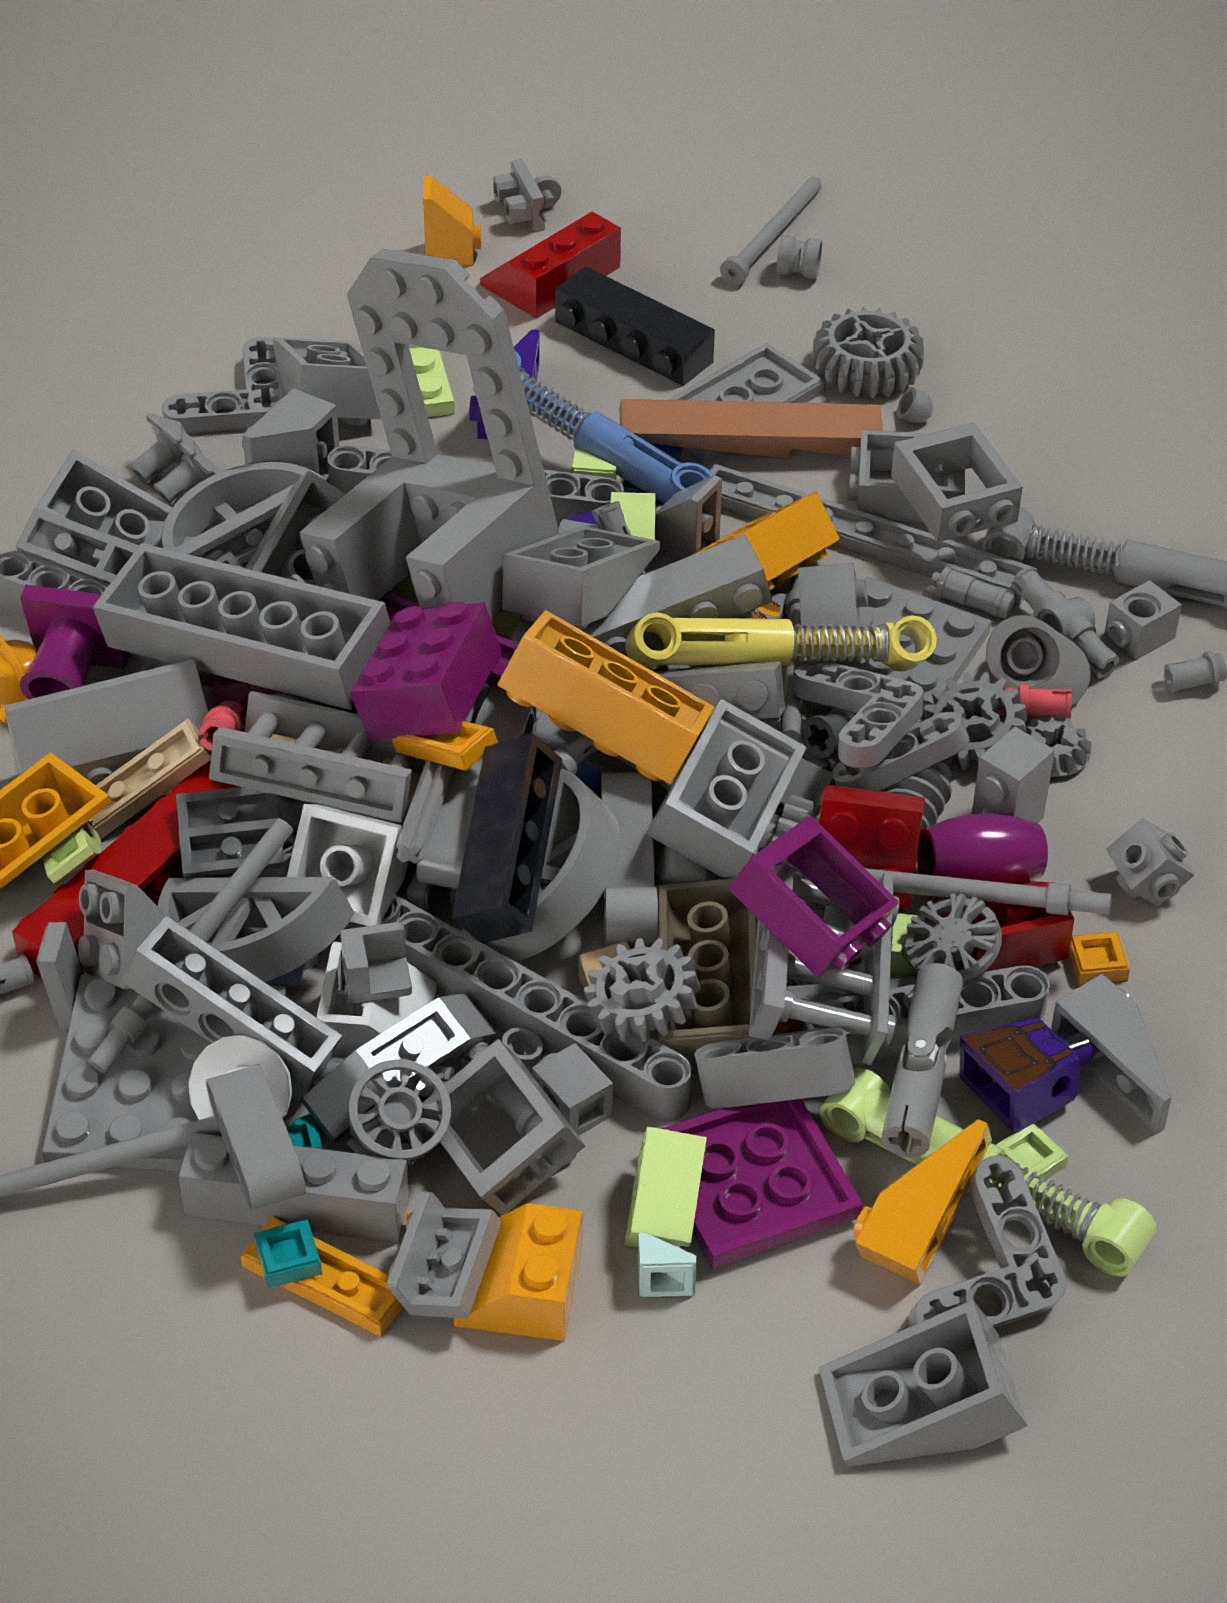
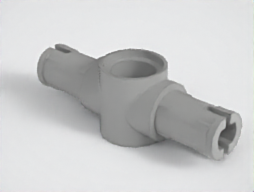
(1069, 617)

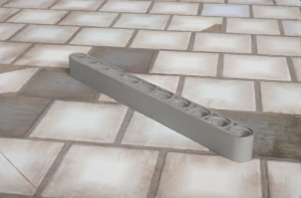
(509, 720)
(512, 997)

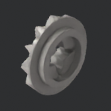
(1074, 747)

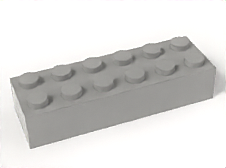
(241, 624)

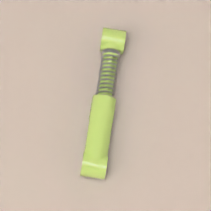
(1110, 1233)

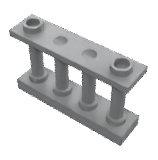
(307, 768)
(777, 964)

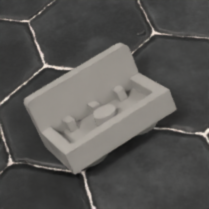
(442, 1258)

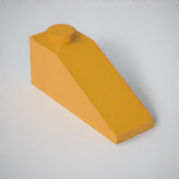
(918, 1208)

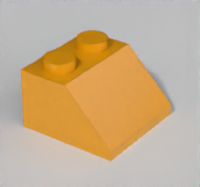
(530, 1274)

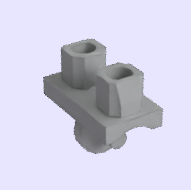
(524, 195)

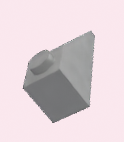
(74, 546)
(1120, 1045)

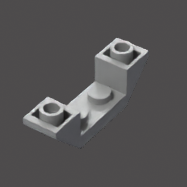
(427, 1037)

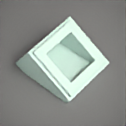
(664, 1268)

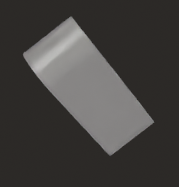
(775, 1070)
(255, 1137)

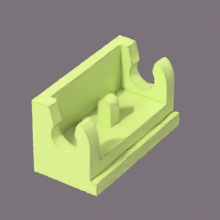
(666, 1187)

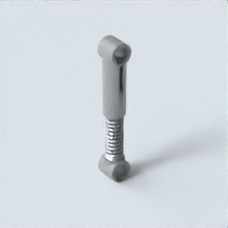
(1133, 564)

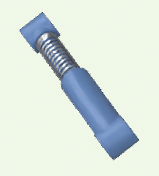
(602, 437)

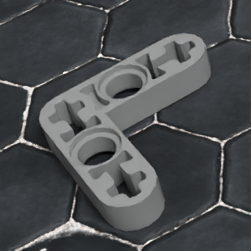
(198, 410)
(883, 707)
(1009, 1280)

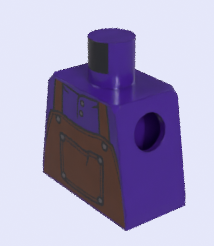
(1023, 1069)

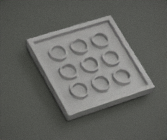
(139, 1091)

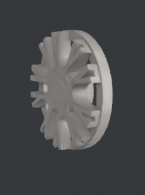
(954, 937)
(399, 1109)

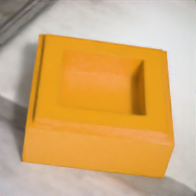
(1098, 955)

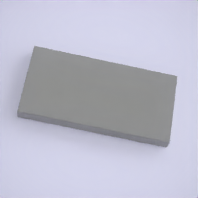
(755, 377)

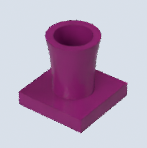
(66, 640)

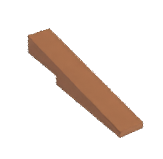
(751, 427)

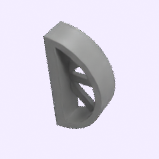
(218, 498)
(589, 839)
(297, 916)

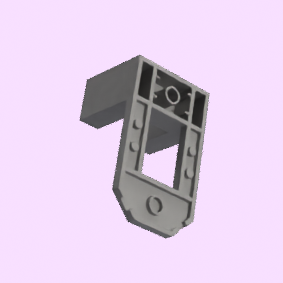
(423, 509)

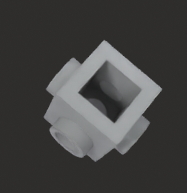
(1150, 862)

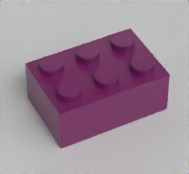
(426, 671)

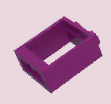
(836, 876)

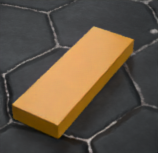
(344, 1288)

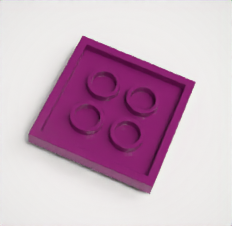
(765, 1180)

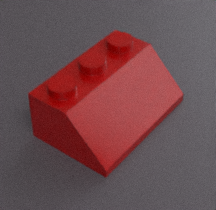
(534, 275)

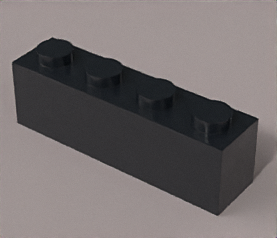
(634, 325)
(507, 839)

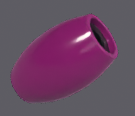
(984, 849)

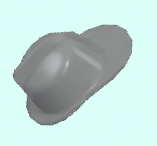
(1036, 654)

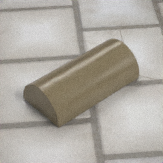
(721, 941)

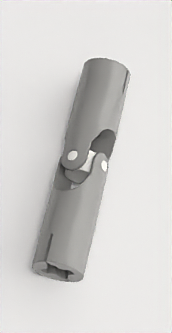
(922, 1061)

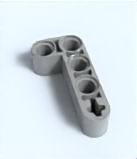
(630, 895)

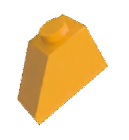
(448, 224)

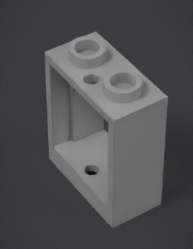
(950, 451)
(883, 498)
(533, 1156)

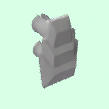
(172, 446)

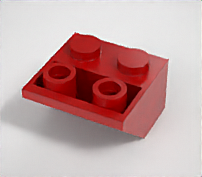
(1028, 934)

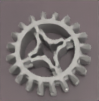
(868, 353)

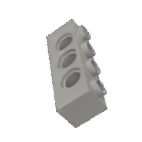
(226, 1000)

